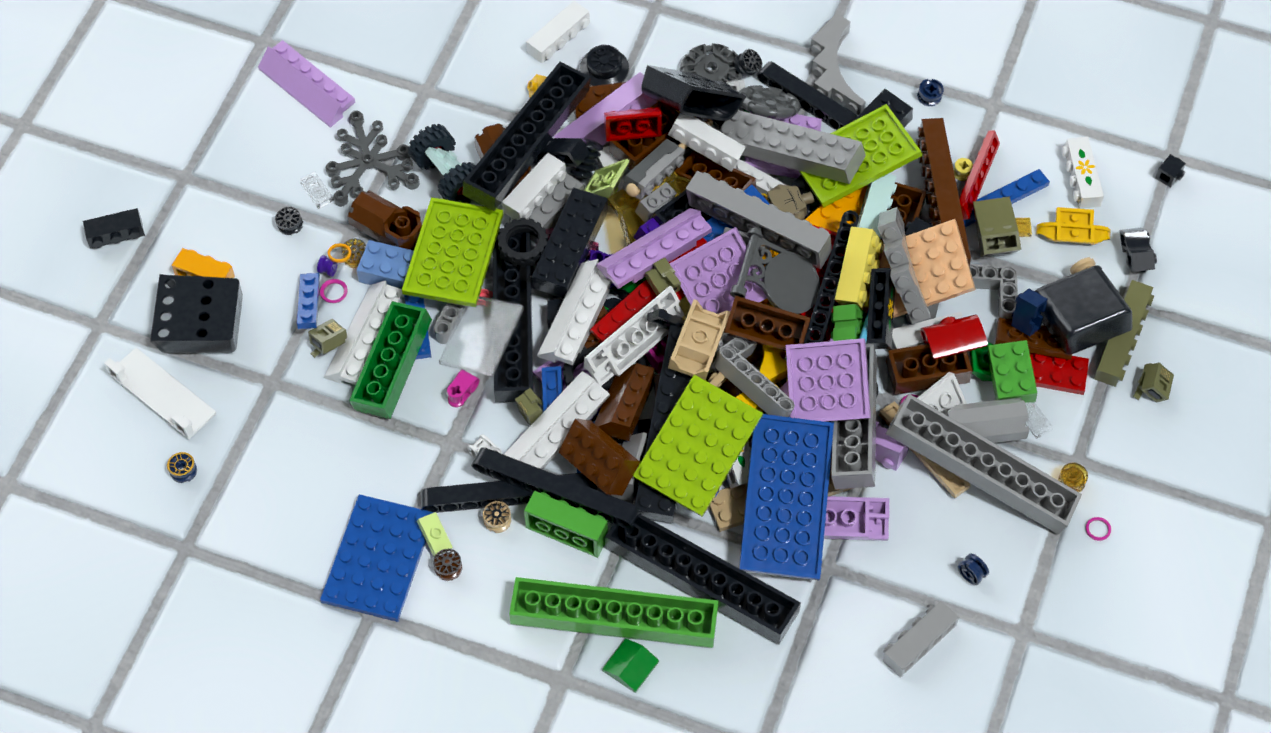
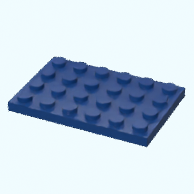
(376, 559)

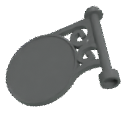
(787, 278)

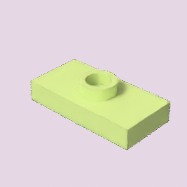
(434, 533)

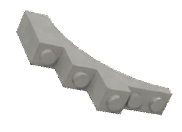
(825, 66)
(902, 271)

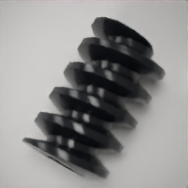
(584, 169)

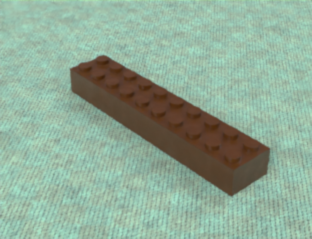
(940, 176)

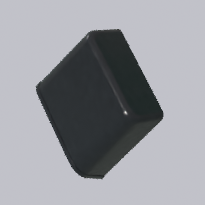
(691, 93)
(1084, 310)
(202, 314)

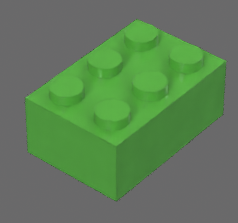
(1012, 371)

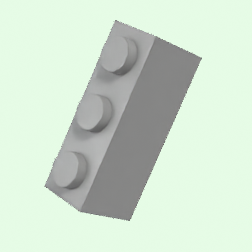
(637, 448)

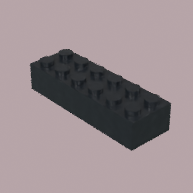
(570, 242)

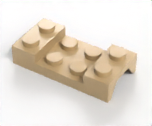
(698, 341)

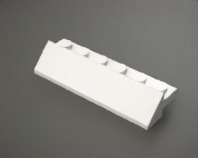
(576, 315)
(362, 333)
(631, 340)
(545, 436)

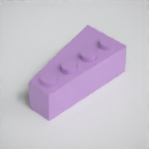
(888, 450)

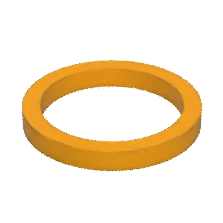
(339, 260)

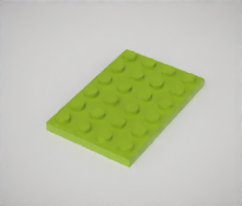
(885, 147)
(452, 252)
(698, 445)

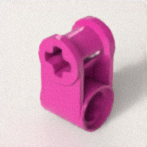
(461, 388)

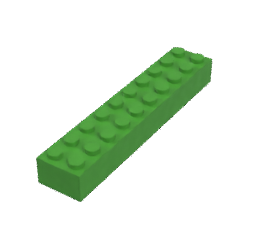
(614, 612)

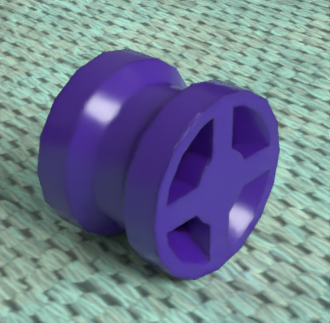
(327, 266)

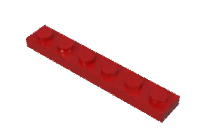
(979, 173)

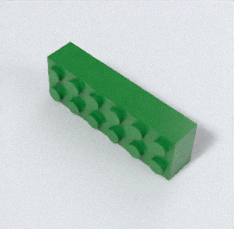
(390, 360)

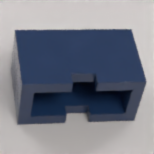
(1028, 311)

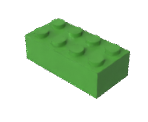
(566, 523)

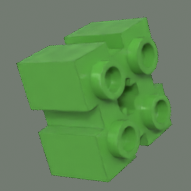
(847, 321)

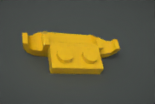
(1074, 226)

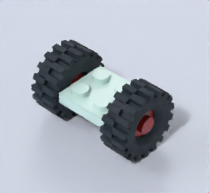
(434, 148)

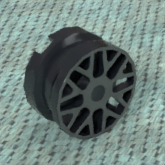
(748, 63)
(288, 221)

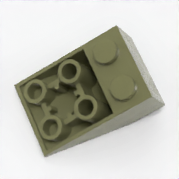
(996, 227)

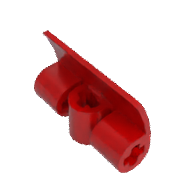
(954, 336)

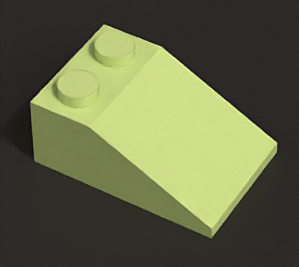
(606, 179)

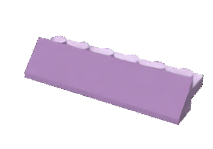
(305, 83)
(591, 123)
(663, 242)
(857, 518)

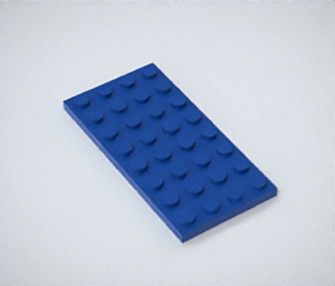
(787, 497)

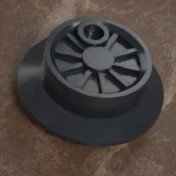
(605, 65)

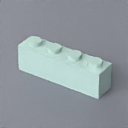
(876, 201)

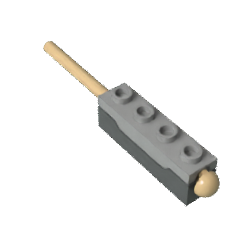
(655, 168)

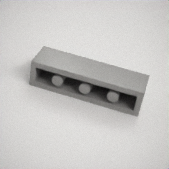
(920, 638)

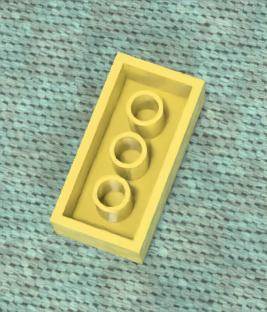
(860, 257)

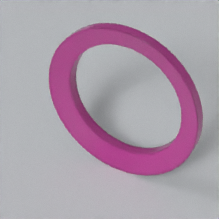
(333, 281)

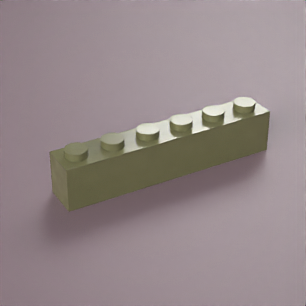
(1117, 349)

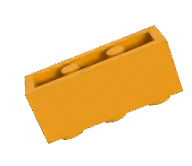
(194, 264)

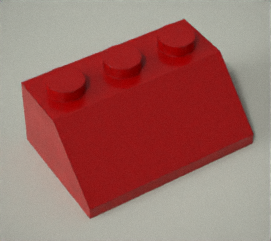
(632, 124)

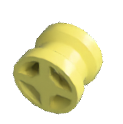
(962, 169)

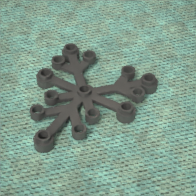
(361, 160)

